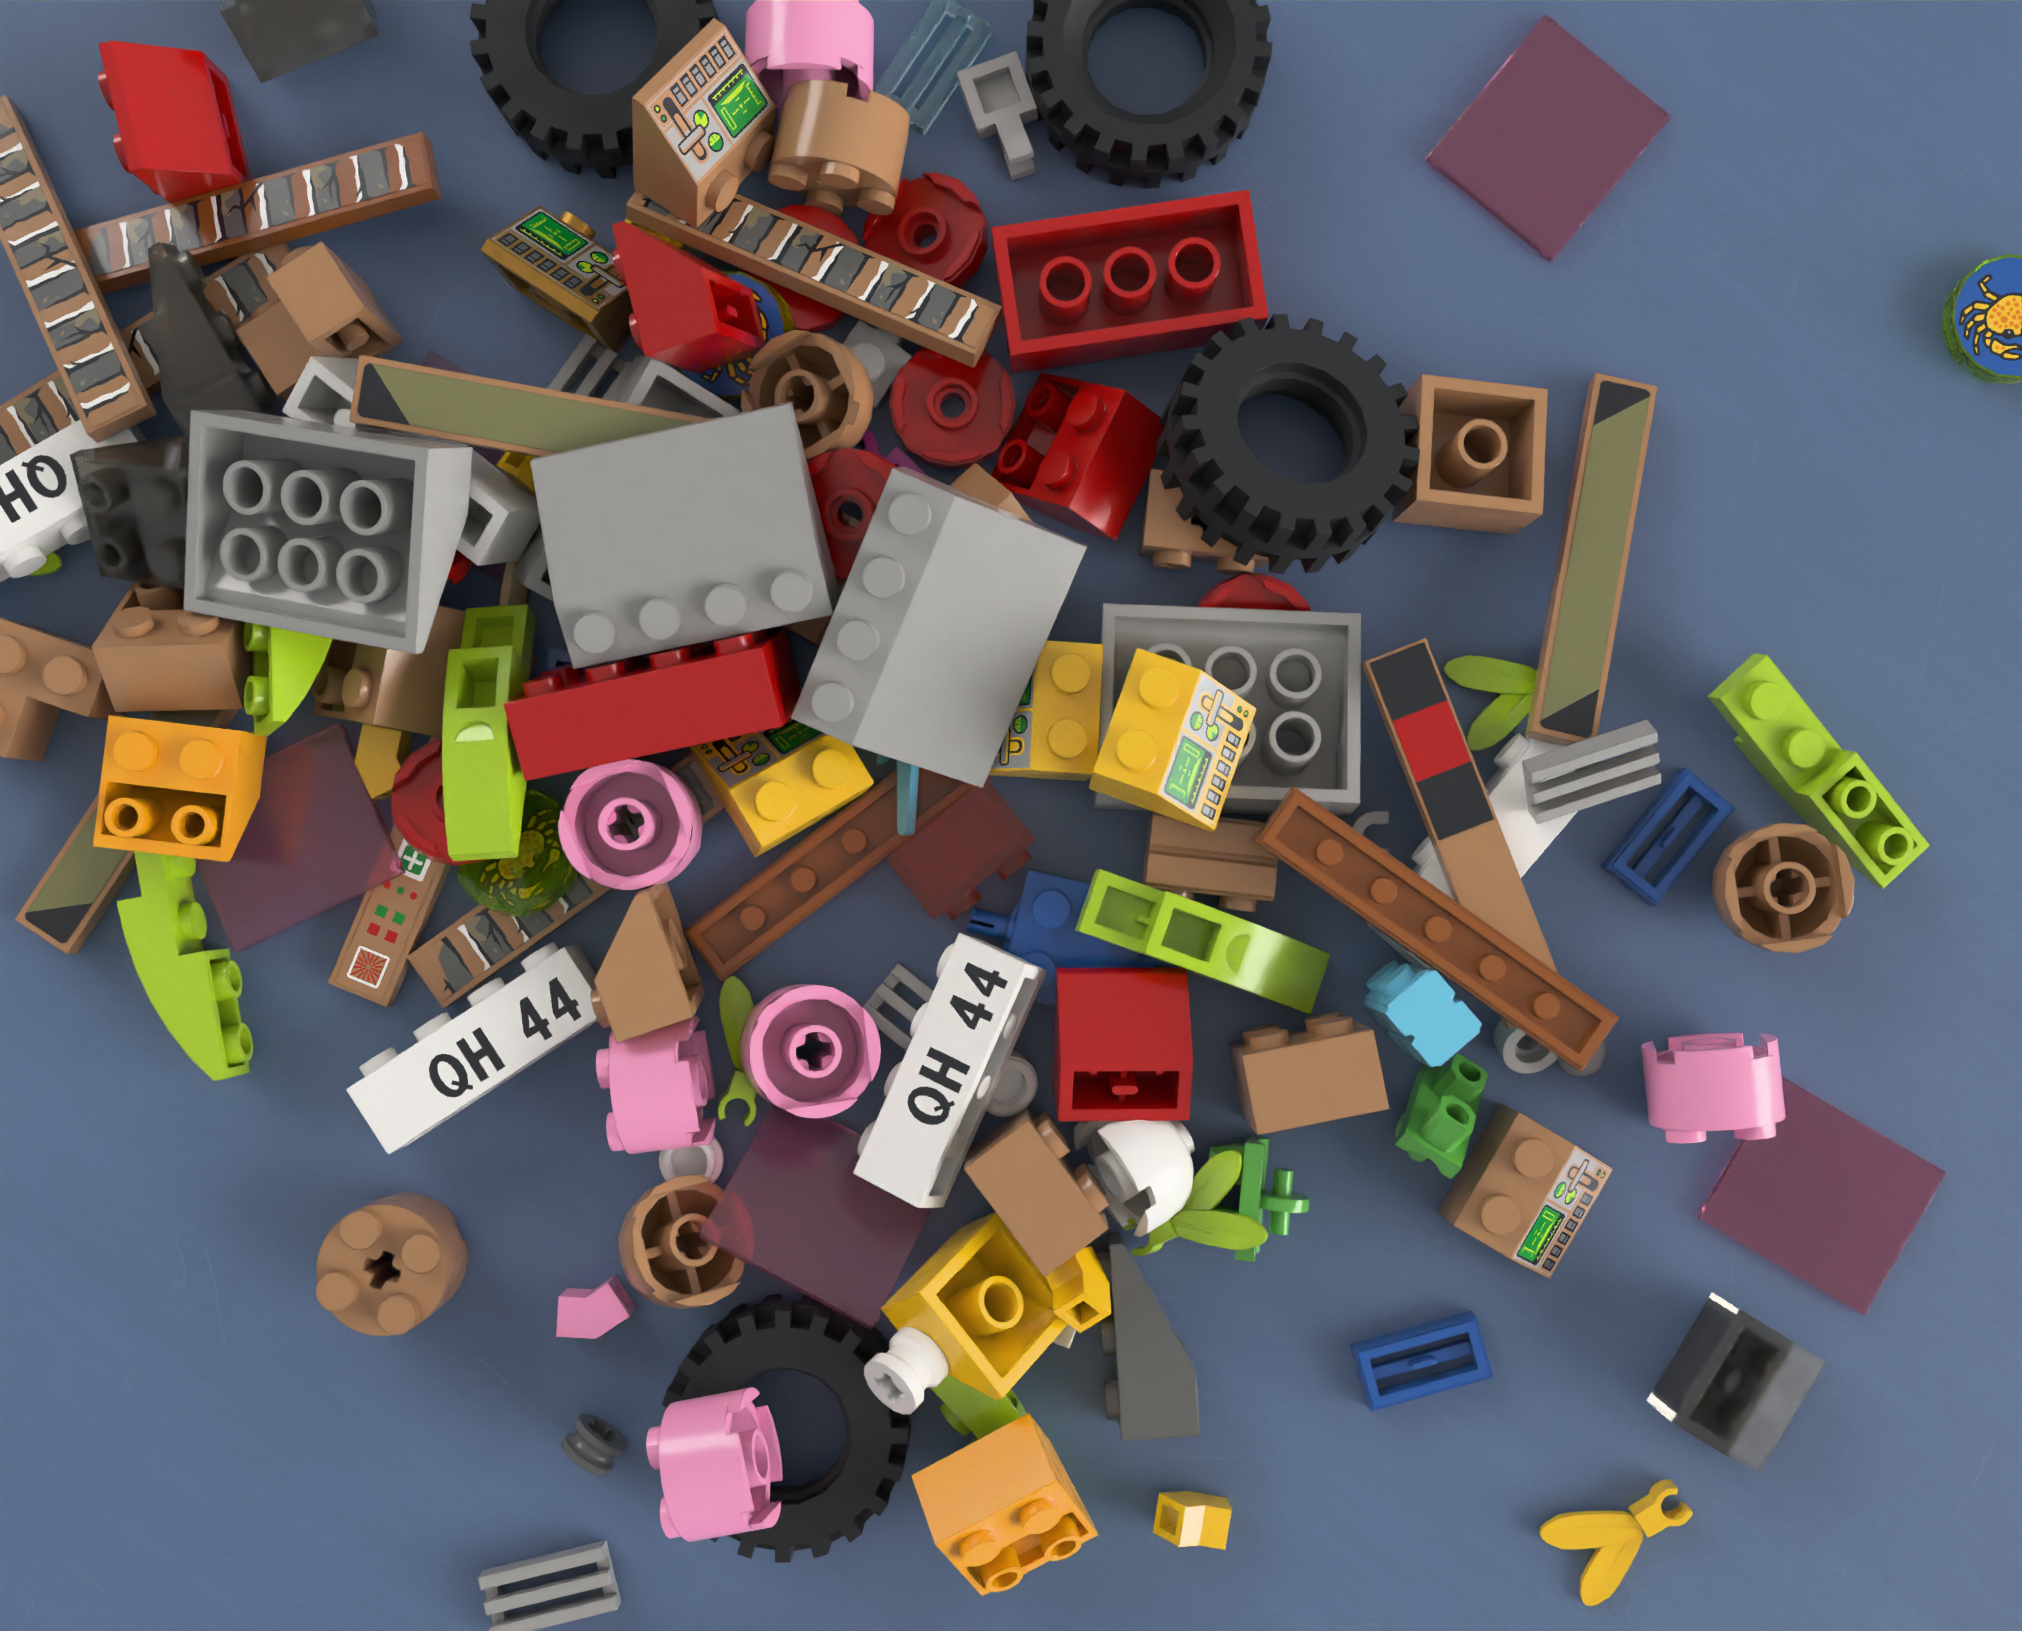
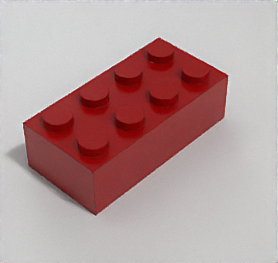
(1127, 280)
(653, 703)

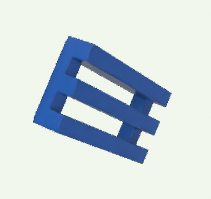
(1633, 877)
(1417, 1336)

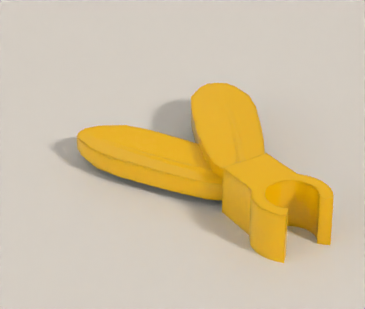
(1614, 1536)

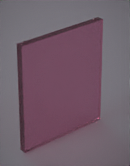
(1548, 138)
(305, 845)
(1823, 1198)
(812, 1220)

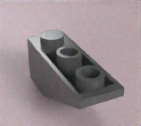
(1153, 1368)

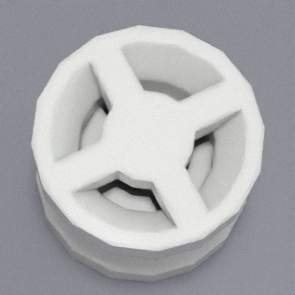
(906, 1370)

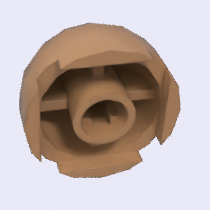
(821, 380)
(1783, 887)
(664, 1250)

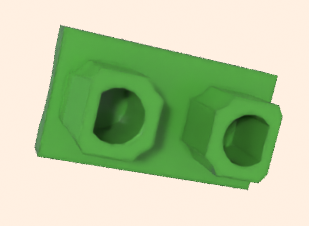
(1442, 1113)
(1254, 1197)

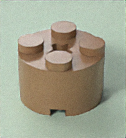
(840, 147)
(358, 1278)

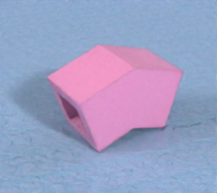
(593, 1311)

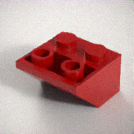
(172, 119)
(683, 305)
(1080, 453)
(1122, 1044)

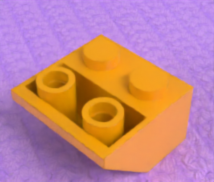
(177, 788)
(1003, 1506)

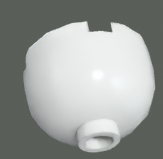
(1141, 1167)

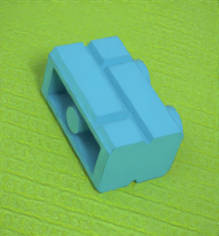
(1420, 1012)

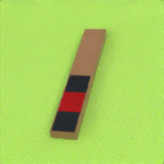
(1452, 795)

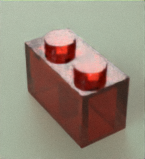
(961, 851)

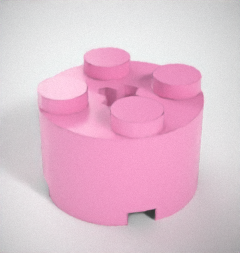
(810, 42)
(598, 808)
(837, 1072)
(1714, 1086)
(658, 1089)
(716, 1466)

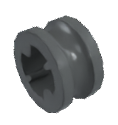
(594, 1444)

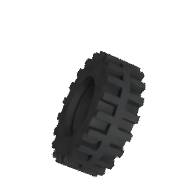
(555, 119)
(1151, 144)
(1247, 499)
(834, 1350)

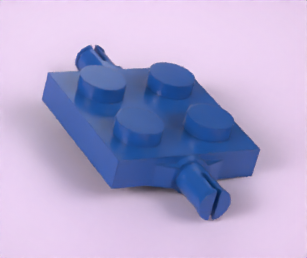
(1045, 934)

